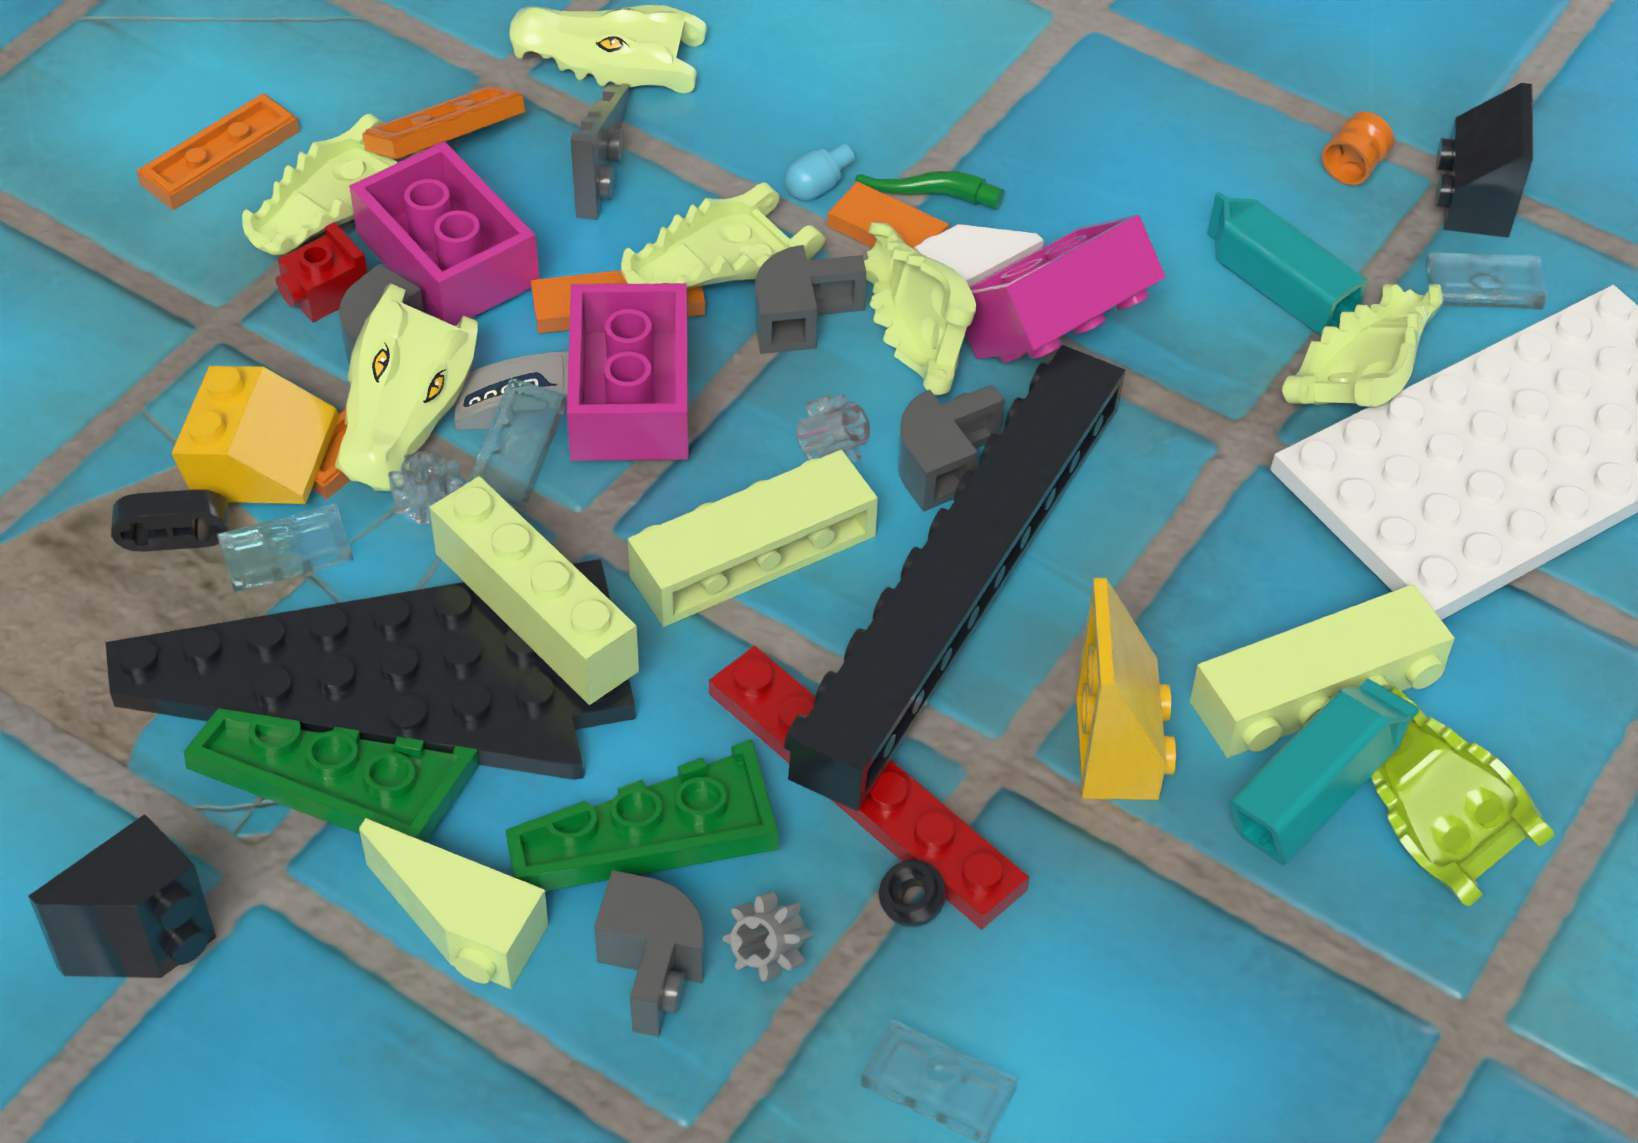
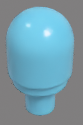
(817, 172)

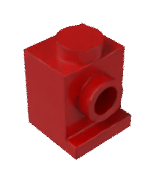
(320, 273)

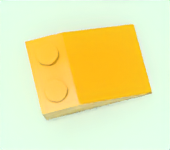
(1120, 706)

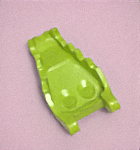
(1455, 805)

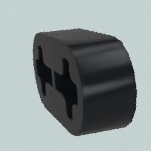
(169, 520)

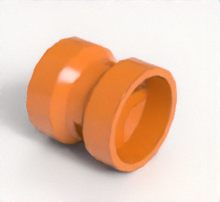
(1358, 148)

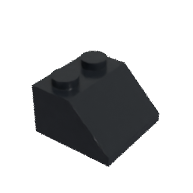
(1487, 164)
(125, 908)

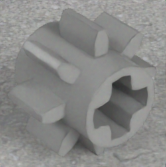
(767, 936)

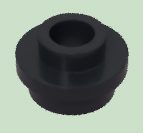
(909, 875)

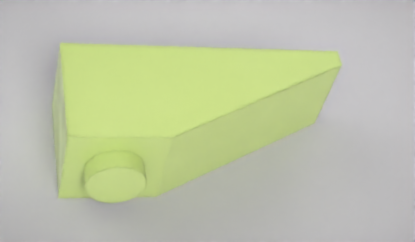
(467, 910)

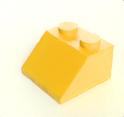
(254, 437)

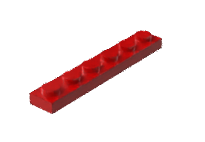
(896, 810)

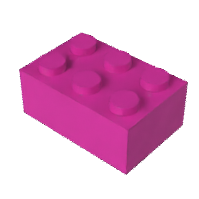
(445, 233)
(1062, 289)
(628, 372)

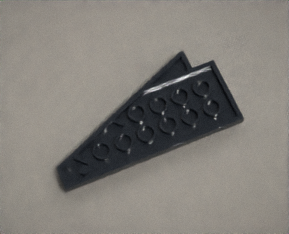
(386, 665)

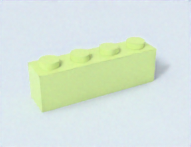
(752, 537)
(535, 590)
(1287, 679)

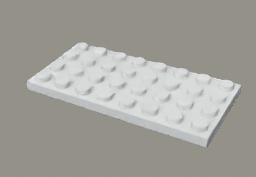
(1486, 459)

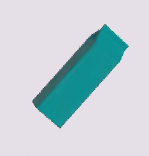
(1283, 263)
(1320, 769)

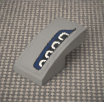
(486, 385)

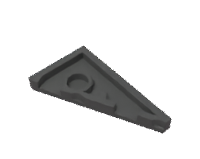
(596, 149)

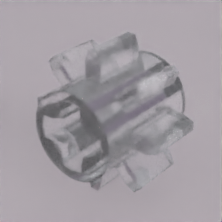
(833, 427)
(422, 482)

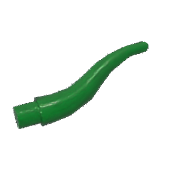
(949, 183)

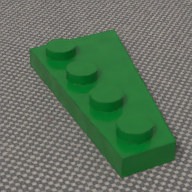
(332, 771)
(676, 823)

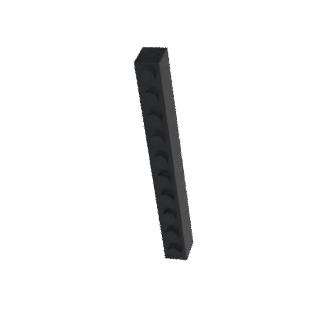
(952, 580)

